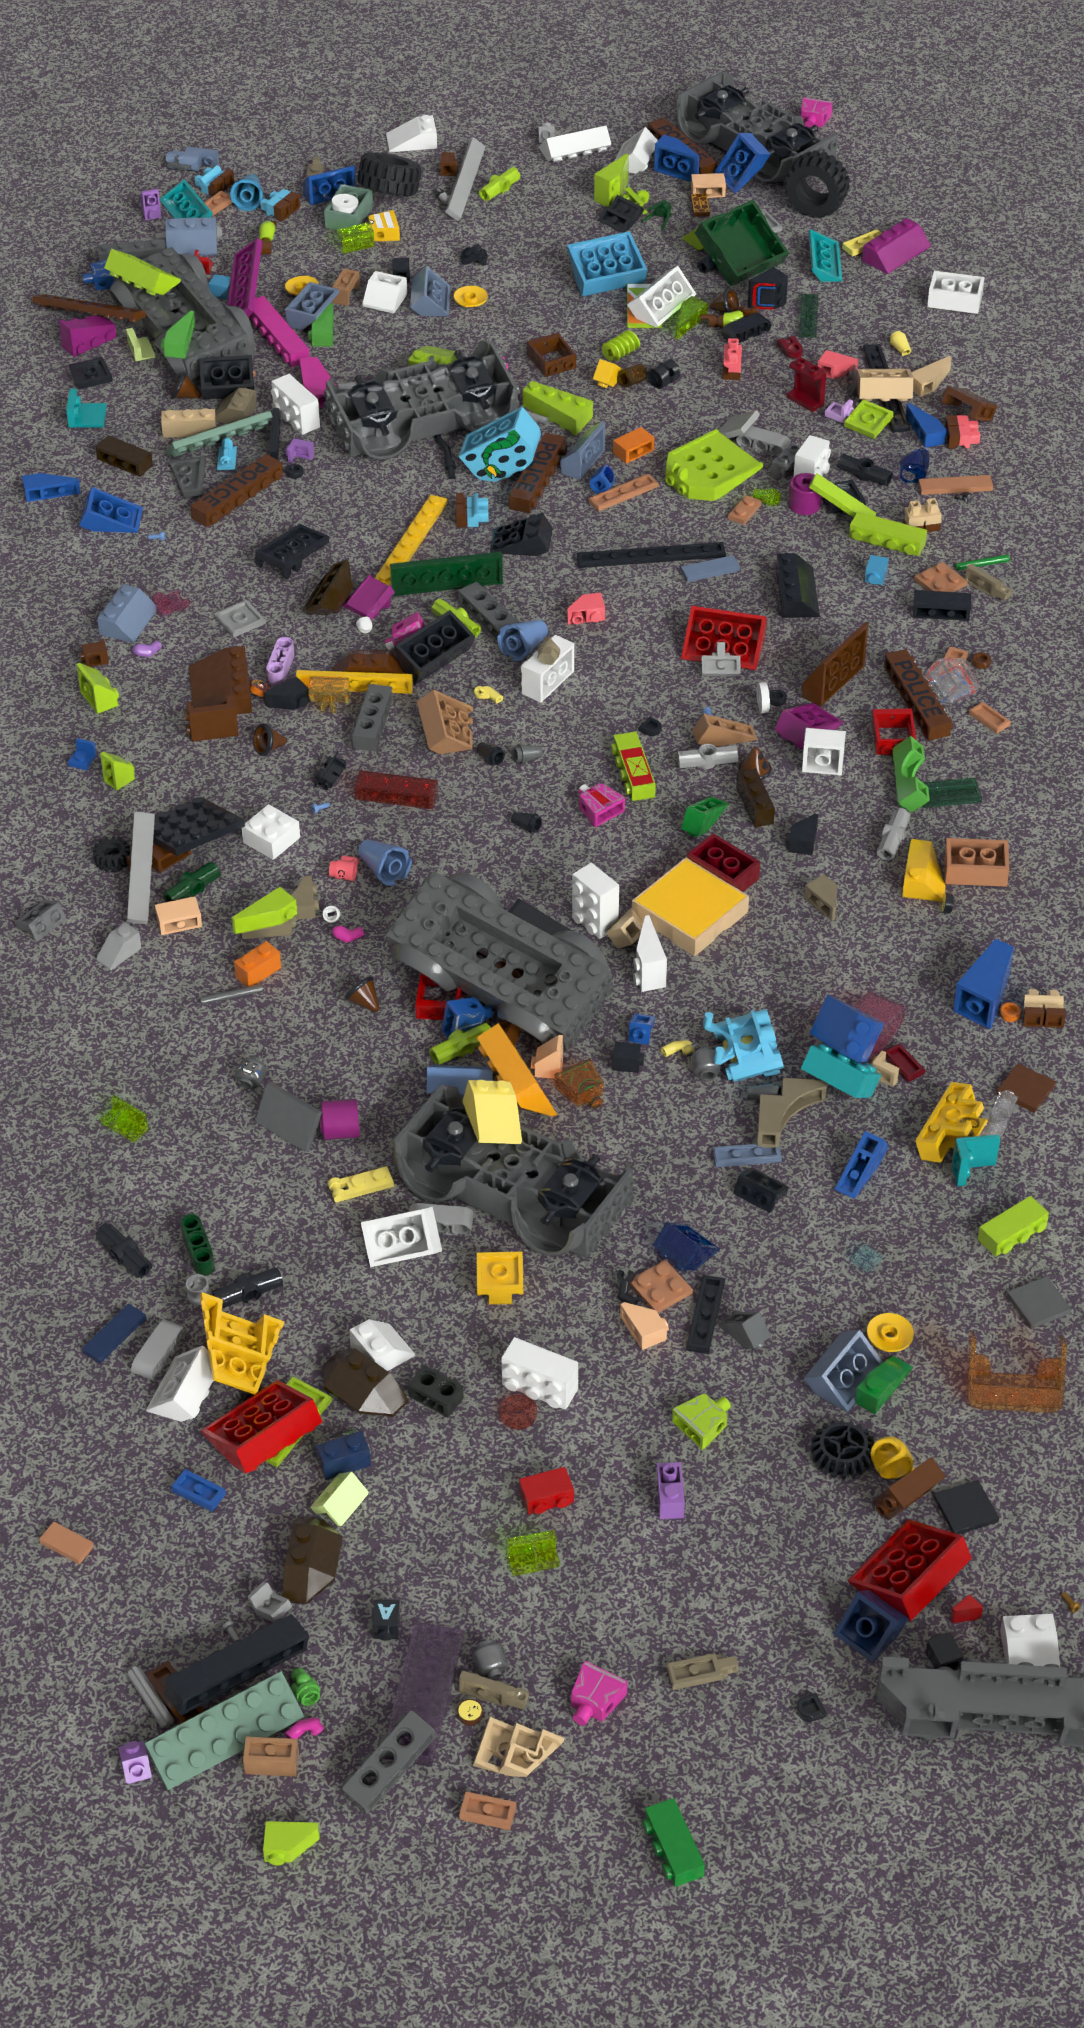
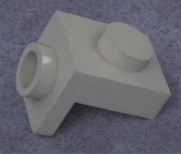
(546, 131)
(268, 1604)

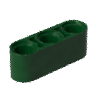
(197, 1244)

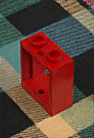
(882, 719)
(430, 1008)

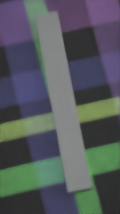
(465, 179)

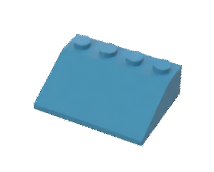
(606, 263)

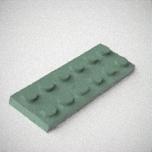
(210, 437)
(223, 1730)

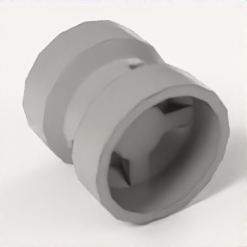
(195, 1286)

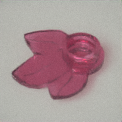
(169, 603)

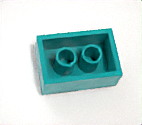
(841, 1071)

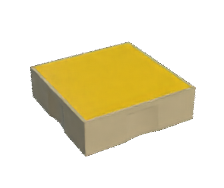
(691, 906)

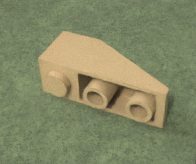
(929, 377)

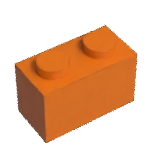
(633, 445)
(257, 964)

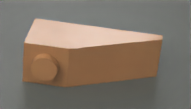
(722, 731)

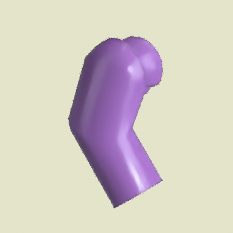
(146, 650)

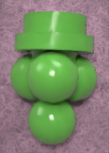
(305, 1688)

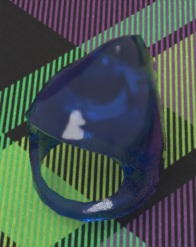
(916, 463)

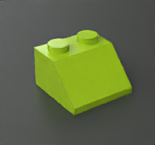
(96, 689)

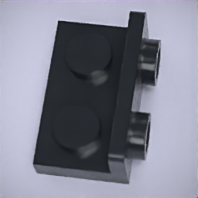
(759, 1189)

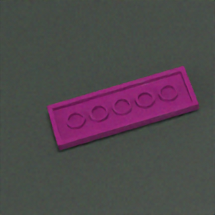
(244, 277)

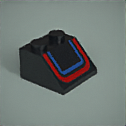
(768, 290)

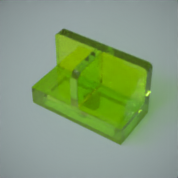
(356, 237)
(125, 1120)
(532, 1552)

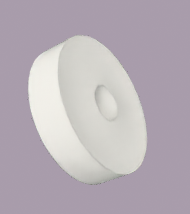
(339, 205)
(763, 697)

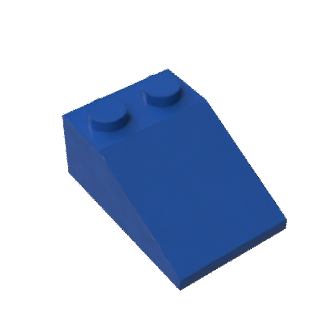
(675, 158)
(742, 161)
(109, 513)
(846, 1029)

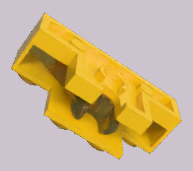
(952, 1118)

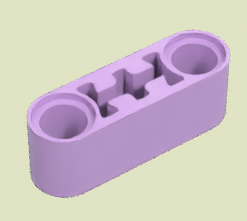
(280, 661)

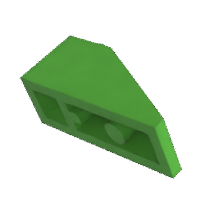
(323, 328)
(179, 337)

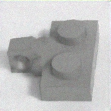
(721, 663)

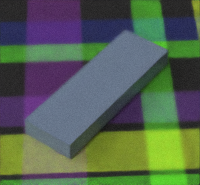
(710, 568)
(745, 1155)

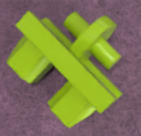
(639, 198)

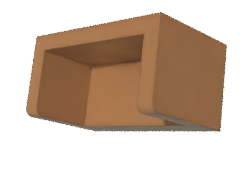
(345, 283)
(271, 1756)

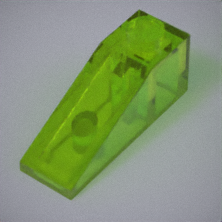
(689, 315)

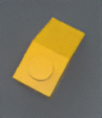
(606, 374)

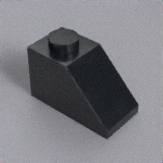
(288, 695)
(803, 835)

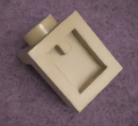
(888, 1071)

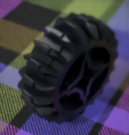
(831, 1440)

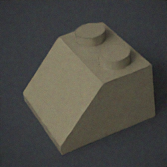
(237, 406)

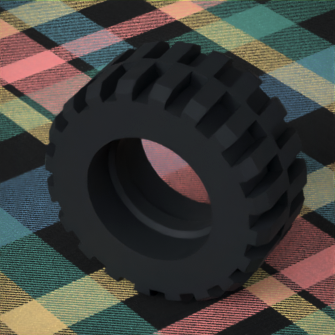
(389, 174)
(806, 198)

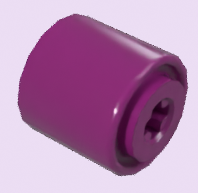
(802, 498)
(339, 1119)

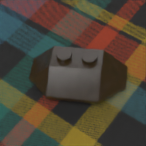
(331, 590)
(362, 1384)
(310, 1559)

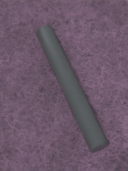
(231, 994)

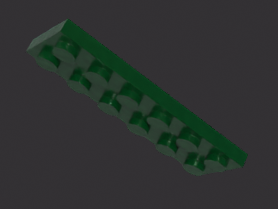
(446, 573)

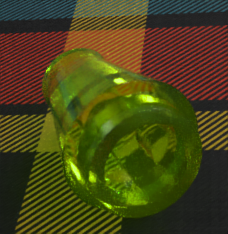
(767, 496)

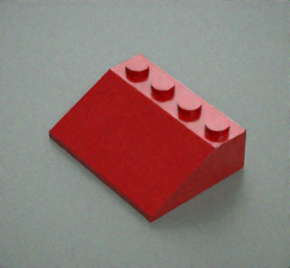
(741, 632)
(263, 1426)
(912, 1566)

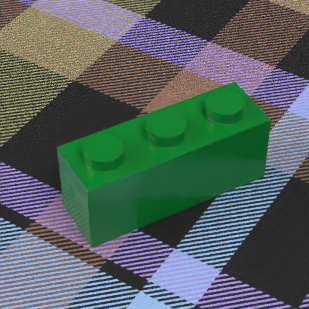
(673, 1842)

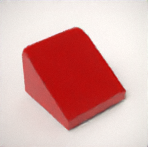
(966, 1610)

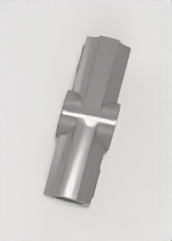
(707, 756)
(893, 834)

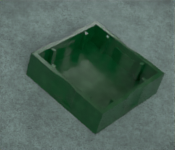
(741, 243)

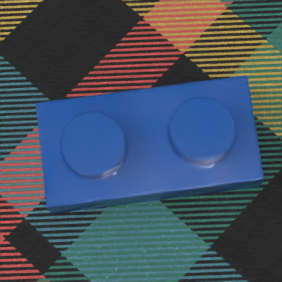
(198, 1490)

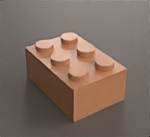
(976, 862)

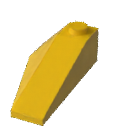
(923, 874)

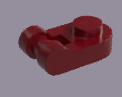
(790, 347)

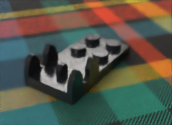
(291, 549)

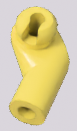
(487, 693)
(675, 1046)

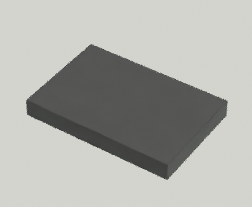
(288, 1116)

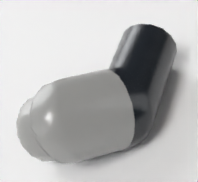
(442, 195)

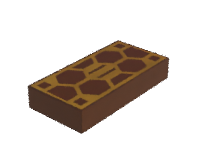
(700, 205)

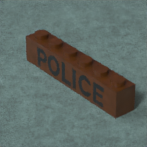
(663, 127)
(537, 475)
(236, 490)
(918, 694)

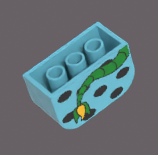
(501, 446)

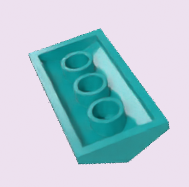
(185, 202)
(823, 257)

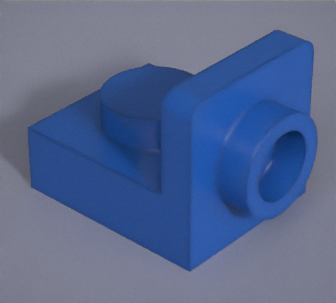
(83, 755)
(641, 1028)

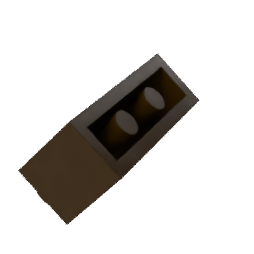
(124, 456)
(755, 797)

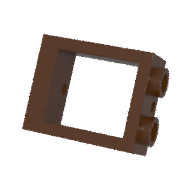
(554, 343)
(909, 1489)

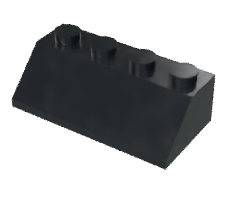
(796, 587)
(433, 646)

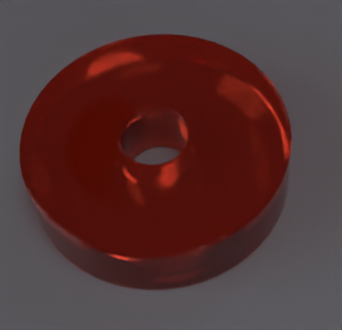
(514, 1420)

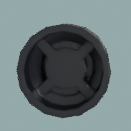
(663, 374)

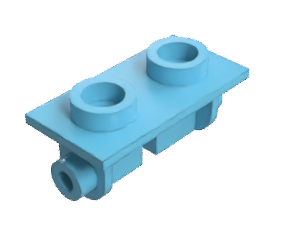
(227, 455)

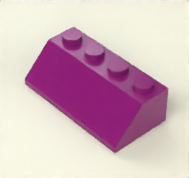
(895, 246)

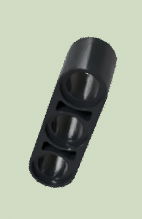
(746, 327)

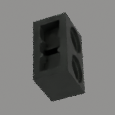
(431, 1388)

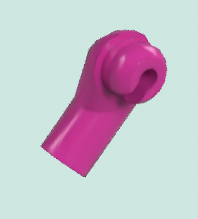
(347, 935)
(303, 1725)

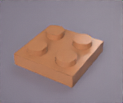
(940, 578)
(661, 1286)

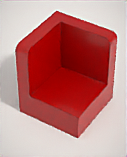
(207, 264)

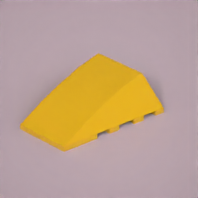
(238, 1346)

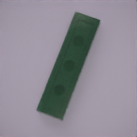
(808, 316)

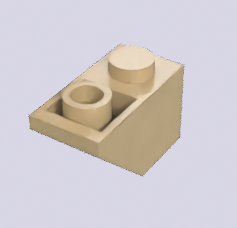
(626, 929)

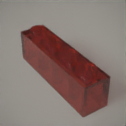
(396, 789)

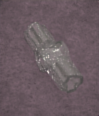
(1000, 1114)

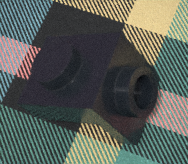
(474, 253)

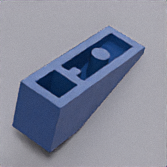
(926, 427)
(48, 486)
(862, 1164)

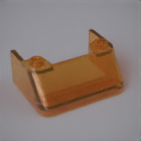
(1016, 1391)

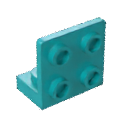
(84, 414)
(973, 1152)

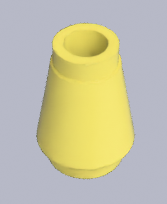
(900, 343)

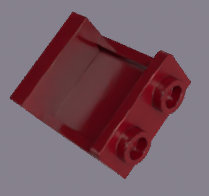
(808, 384)

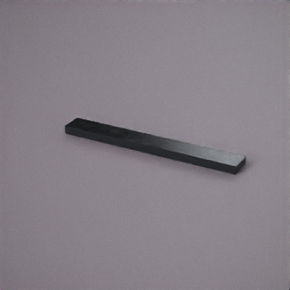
(876, 360)
(651, 554)

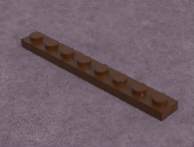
(94, 308)

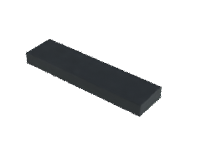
(275, 433)
(705, 1314)

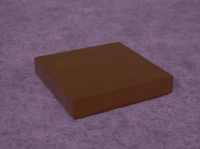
(1028, 1086)

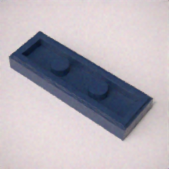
(114, 1333)

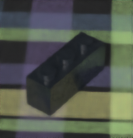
(941, 605)

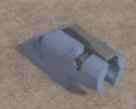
(192, 159)

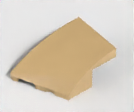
(523, 1747)

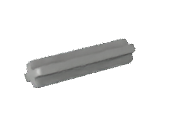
(150, 1697)

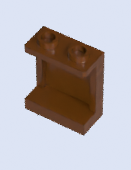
(982, 408)
(212, 721)

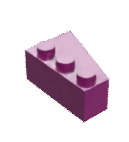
(86, 333)

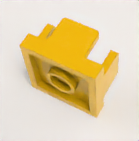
(500, 1276)

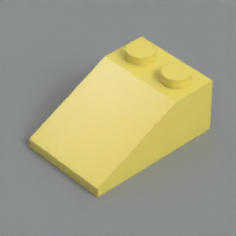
(493, 1111)

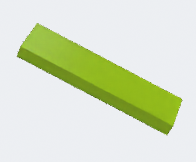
(838, 496)

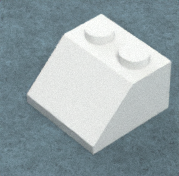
(380, 1343)

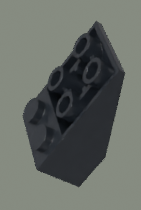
(523, 537)

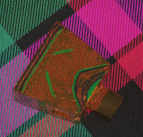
(581, 1084)

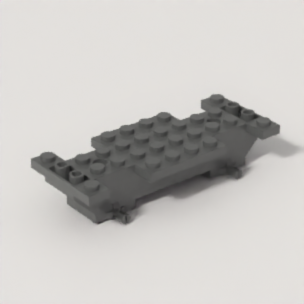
(983, 1699)

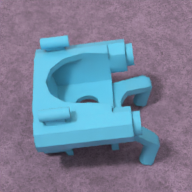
(753, 1058)

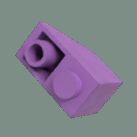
(150, 204)
(670, 1490)

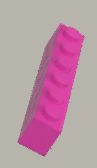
(278, 332)

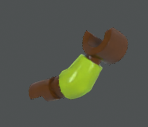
(266, 235)
(727, 318)

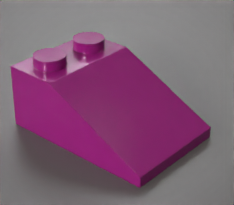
(795, 720)

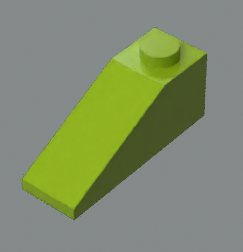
(267, 912)

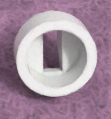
(364, 625)
(330, 909)

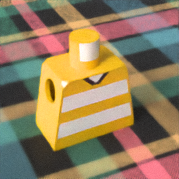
(385, 226)

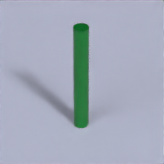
(983, 562)

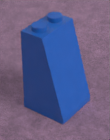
(984, 984)

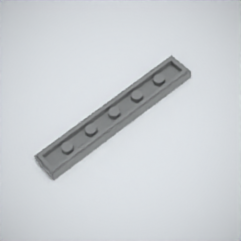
(140, 868)

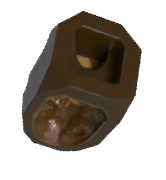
(632, 375)

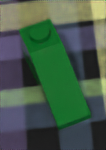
(702, 815)
(881, 1384)

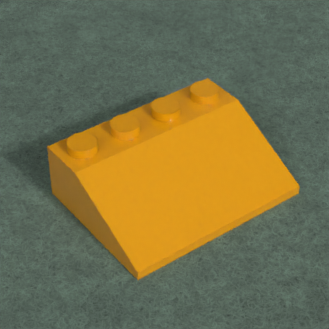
(513, 1069)

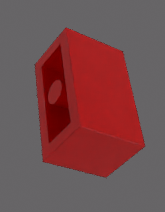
(546, 1491)

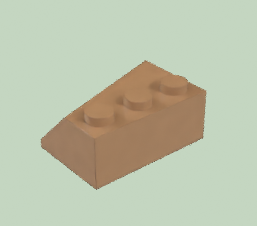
(445, 723)

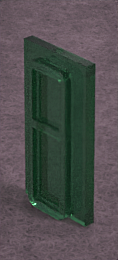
(953, 792)

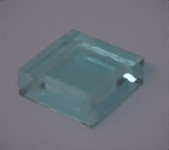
(866, 1258)

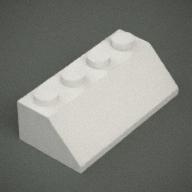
(576, 143)
(662, 298)

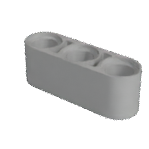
(763, 440)
(449, 1219)
(157, 1349)

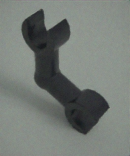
(624, 1287)

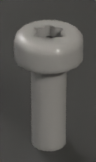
(228, 1626)

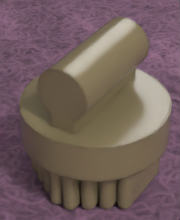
(548, 651)

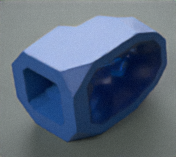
(602, 479)

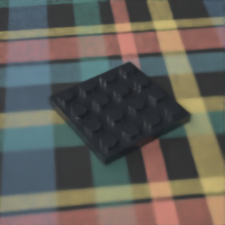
(193, 825)

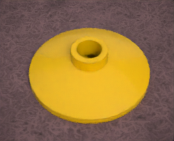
(296, 284)
(470, 296)
(893, 1325)

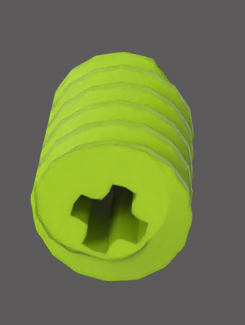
(620, 346)

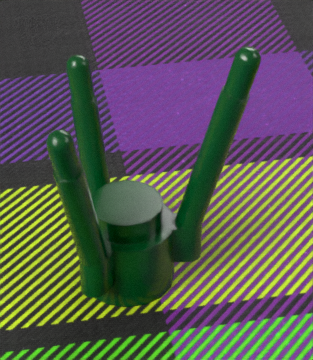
(661, 209)

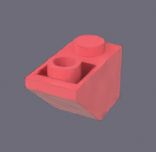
(836, 364)
(586, 609)

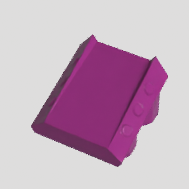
(370, 598)

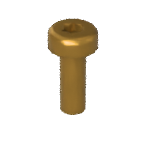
(1074, 1606)

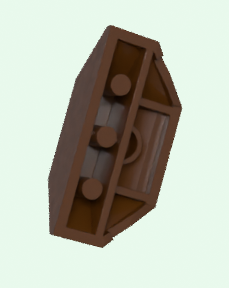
(369, 662)

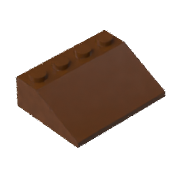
(837, 668)
(221, 676)

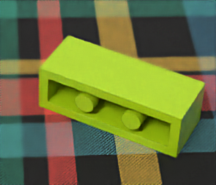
(1013, 1226)

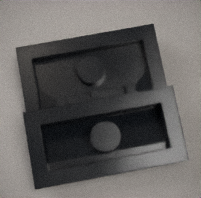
(621, 214)

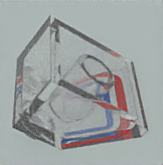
(952, 679)

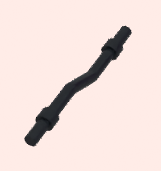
(449, 463)

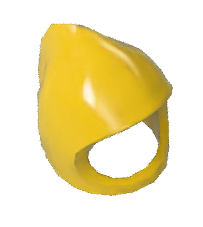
(891, 1458)

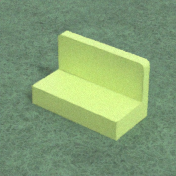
(139, 347)
(340, 1498)

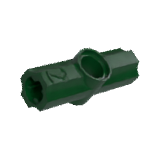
(192, 883)

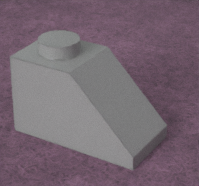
(119, 946)

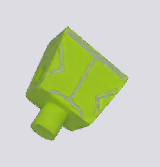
(701, 1418)

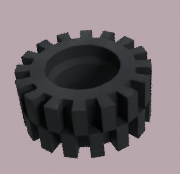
(108, 846)

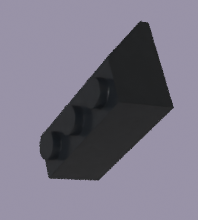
(224, 375)

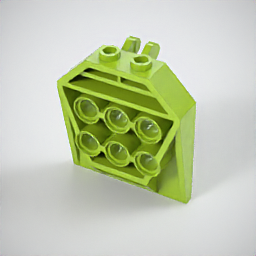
(709, 467)

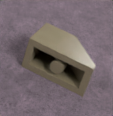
(822, 895)

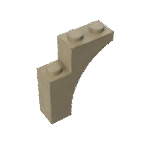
(306, 909)
(777, 1110)

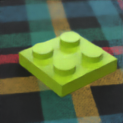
(868, 419)

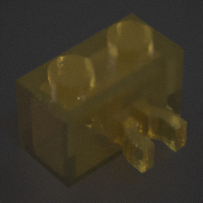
(329, 690)

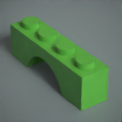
(907, 759)

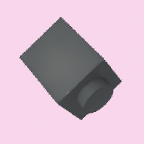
(747, 1329)

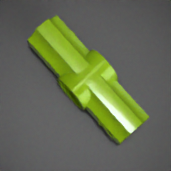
(499, 184)
(441, 607)
(458, 1044)

